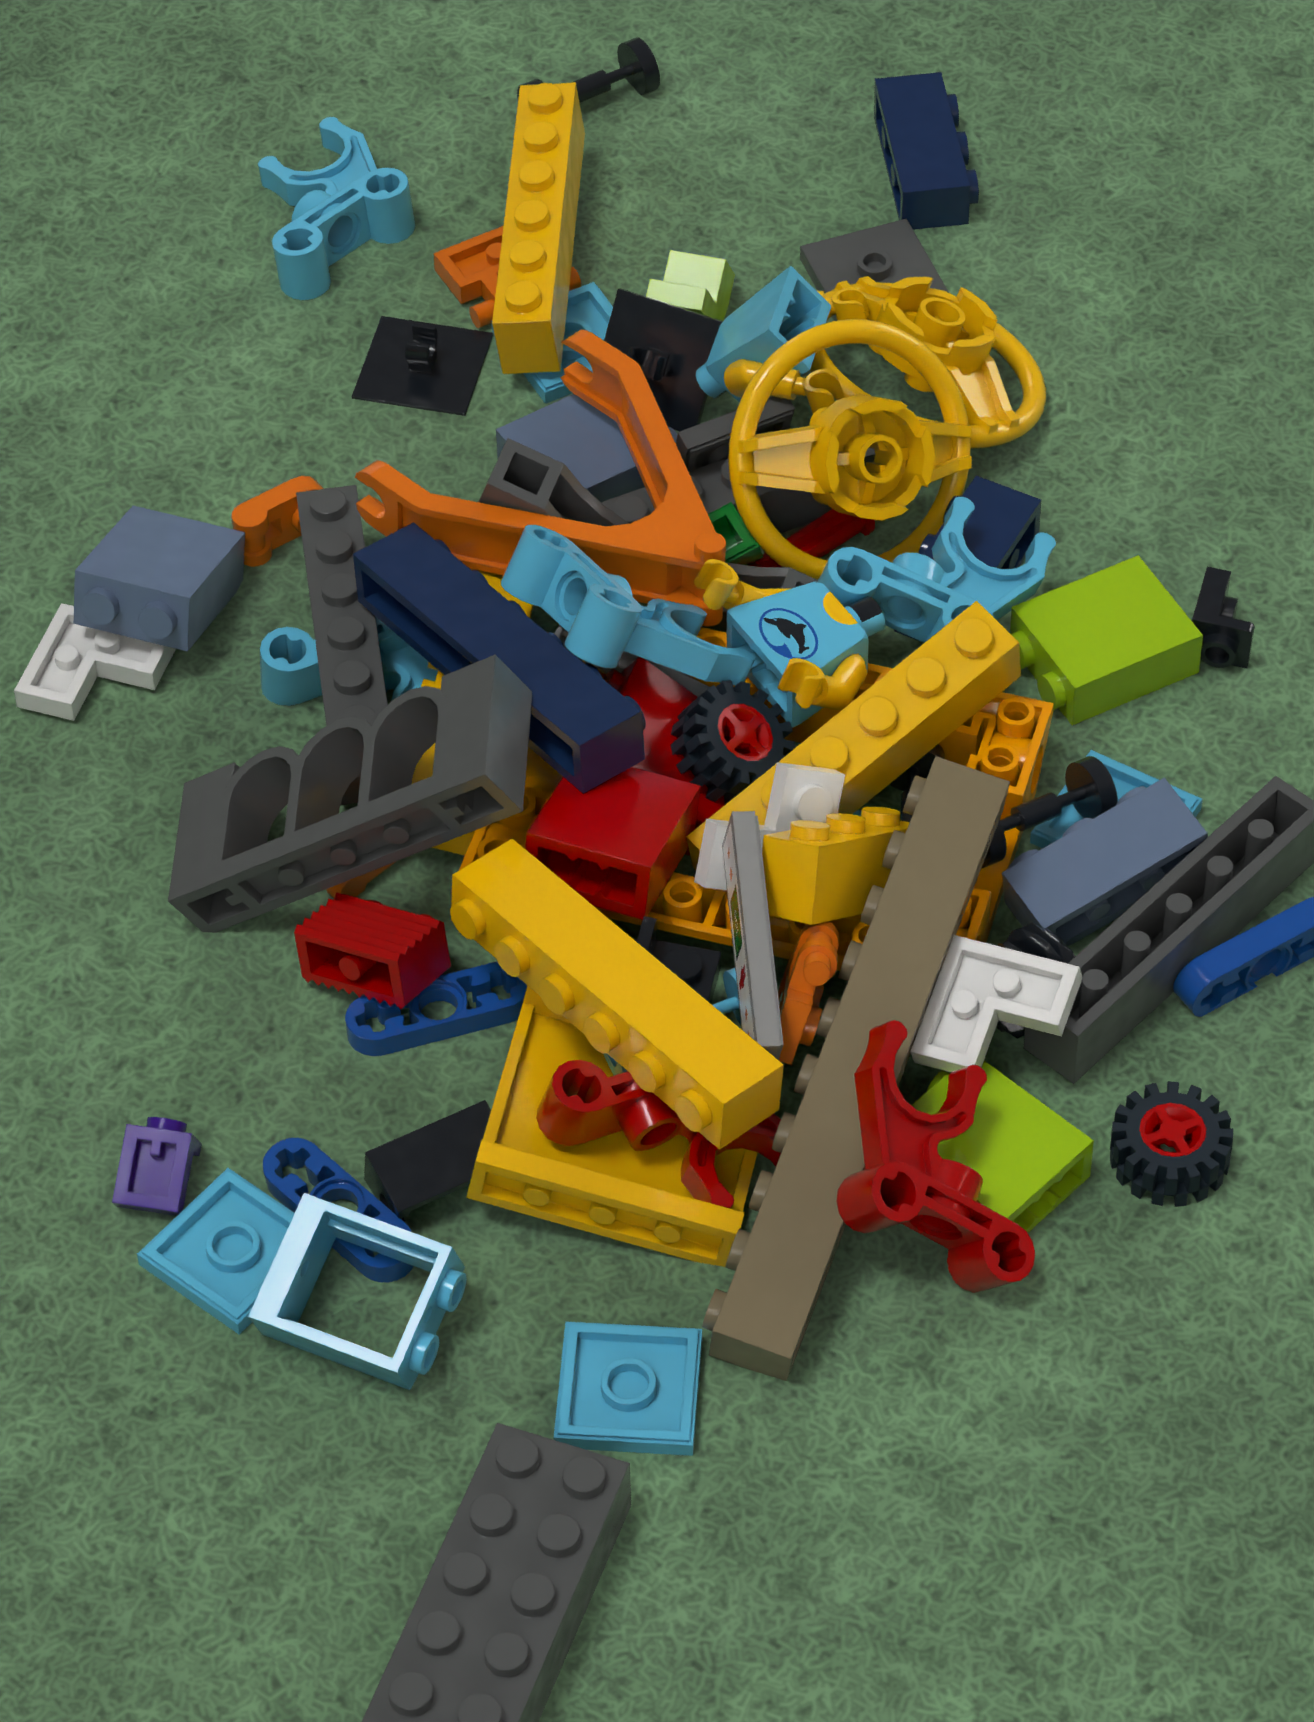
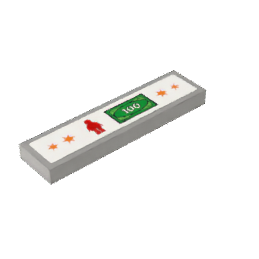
(751, 932)

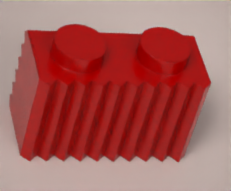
(372, 949)

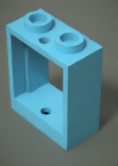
(301, 1261)

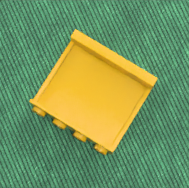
(602, 1182)

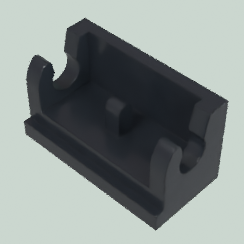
(427, 1161)

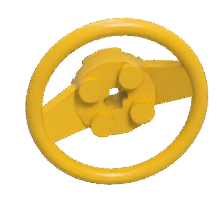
(962, 336)
(832, 449)

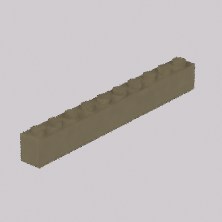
(888, 979)

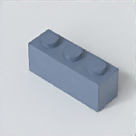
(1102, 863)

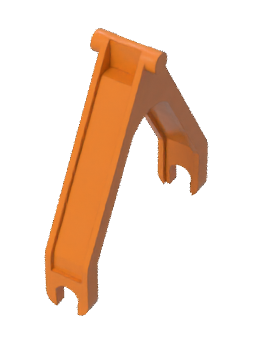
(654, 554)

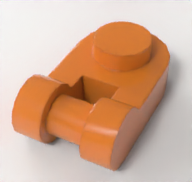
(271, 519)

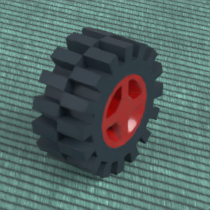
(752, 736)
(1181, 1122)

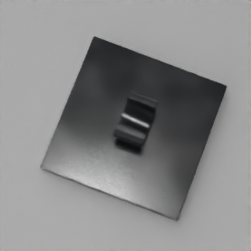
(669, 349)
(422, 365)

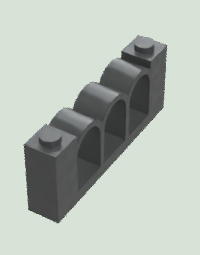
(481, 739)

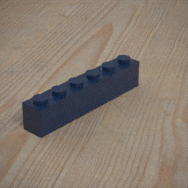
(459, 619)

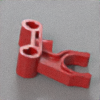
(589, 1105)
(918, 1188)

